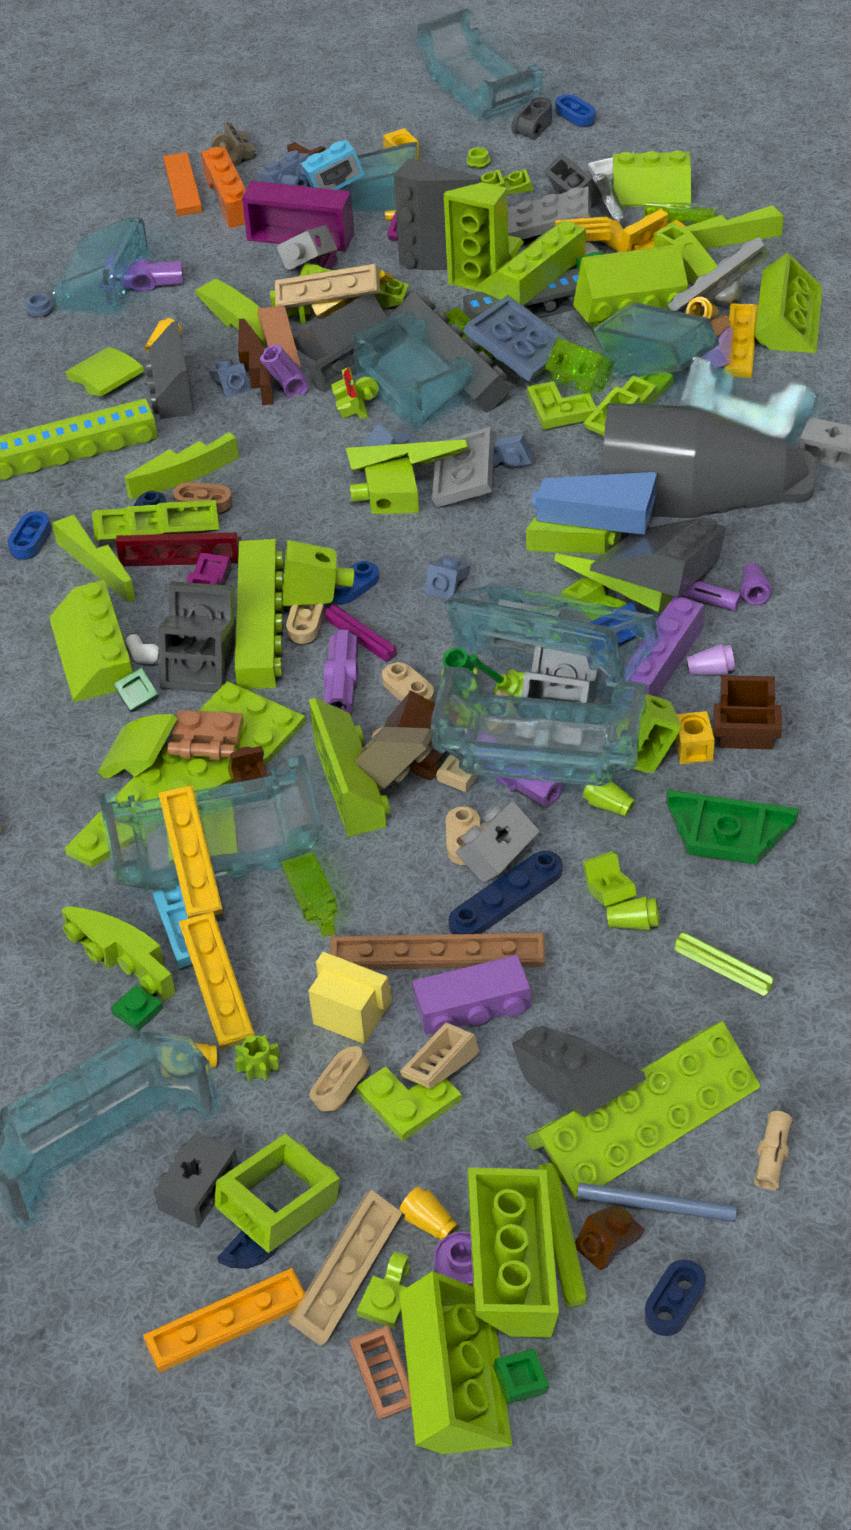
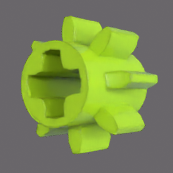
(257, 1057)

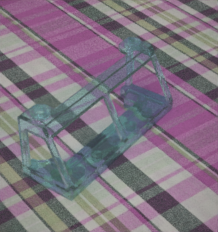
(477, 620)

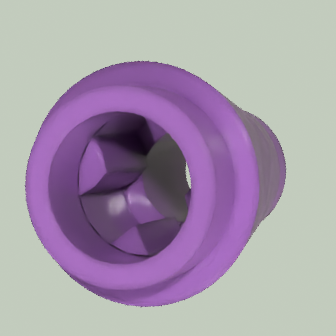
(755, 584)

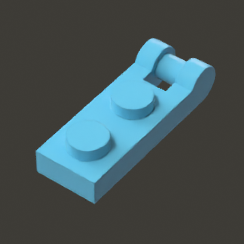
(171, 911)

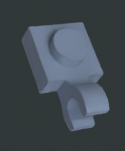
(512, 451)

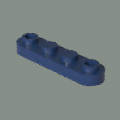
(506, 894)

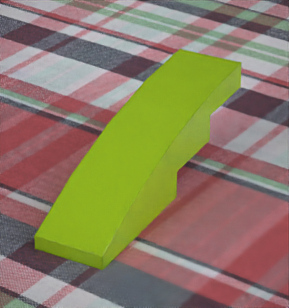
(230, 305)
(636, 391)
(173, 469)
(156, 519)

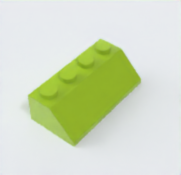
(475, 233)
(537, 264)
(637, 276)
(788, 307)
(90, 641)
(353, 790)
(512, 1250)
(451, 1369)

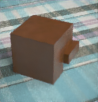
(417, 712)
(747, 713)

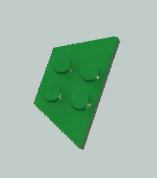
(728, 826)

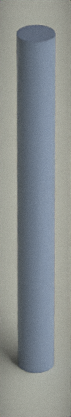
(656, 1202)

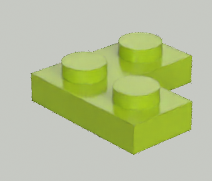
(558, 411)
(406, 1109)

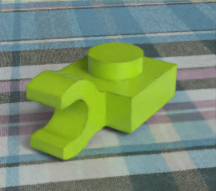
(382, 1296)

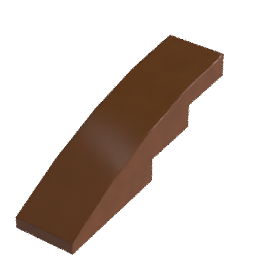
(249, 354)

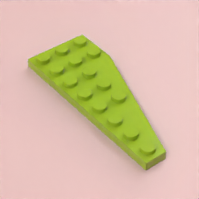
(264, 725)

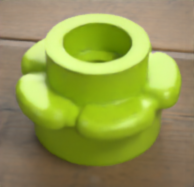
(478, 157)

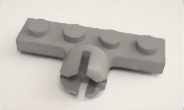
(723, 283)

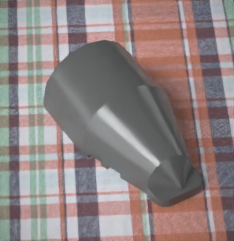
(703, 459)

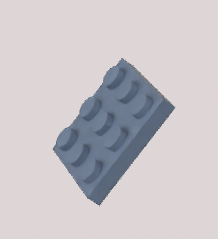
(514, 337)

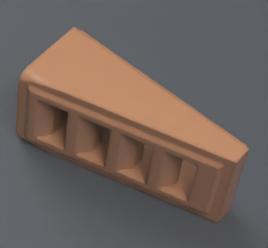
(368, 1342)

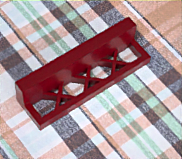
(175, 548)

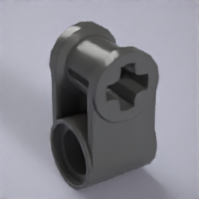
(533, 118)

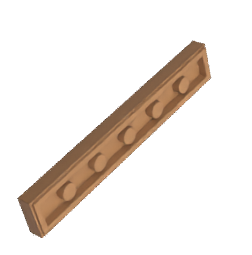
(438, 950)

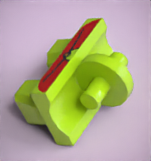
(352, 394)

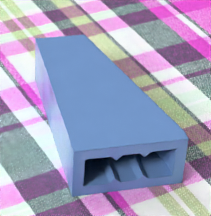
(598, 501)

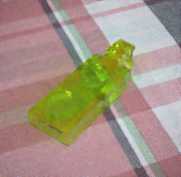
(682, 213)
(311, 891)

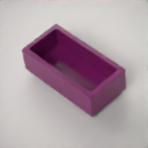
(284, 211)

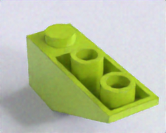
(695, 257)

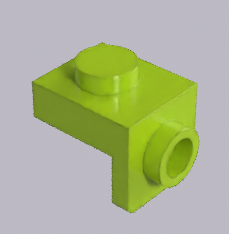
(606, 880)

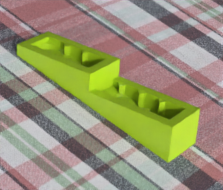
(722, 232)
(419, 453)
(100, 561)
(651, 598)

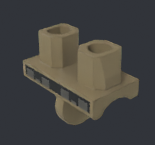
(235, 144)

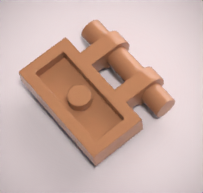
(205, 734)

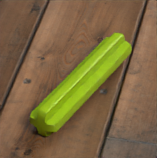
(724, 963)

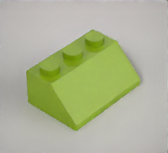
(652, 178)

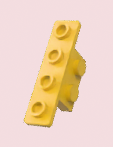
(641, 234)

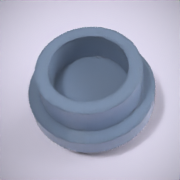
(39, 305)

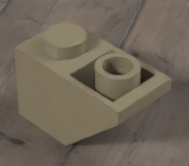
(392, 751)

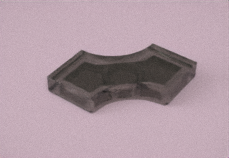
(610, 197)

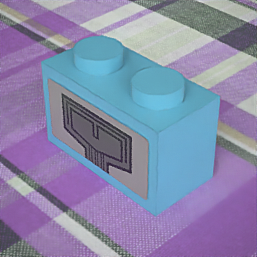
(333, 167)

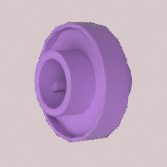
(454, 1257)

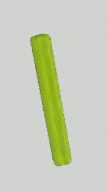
(563, 1242)

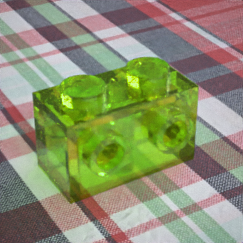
(579, 365)

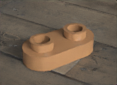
(203, 492)

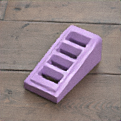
(721, 354)

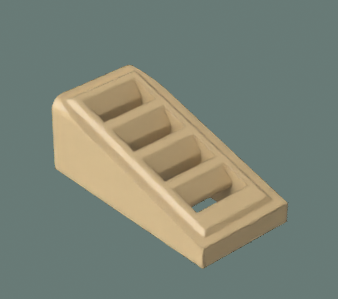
(448, 1036)

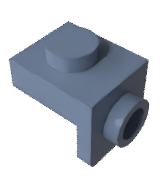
(231, 377)
(444, 575)

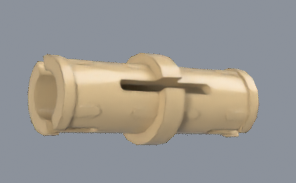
(773, 1150)

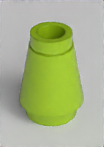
(609, 798)
(634, 914)

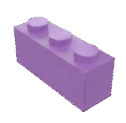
(472, 994)

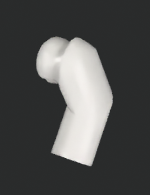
(140, 652)

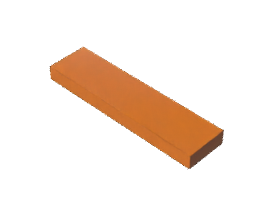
(182, 184)

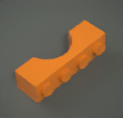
(223, 176)

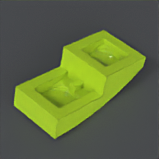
(591, 592)

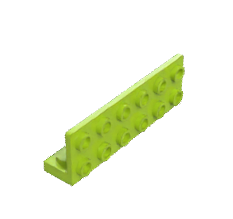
(677, 1096)

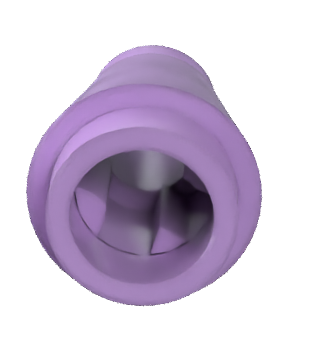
(712, 661)

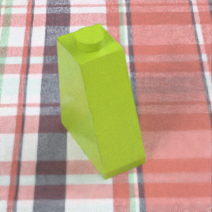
(568, 538)

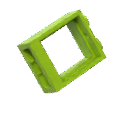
(254, 1216)

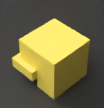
(348, 997)

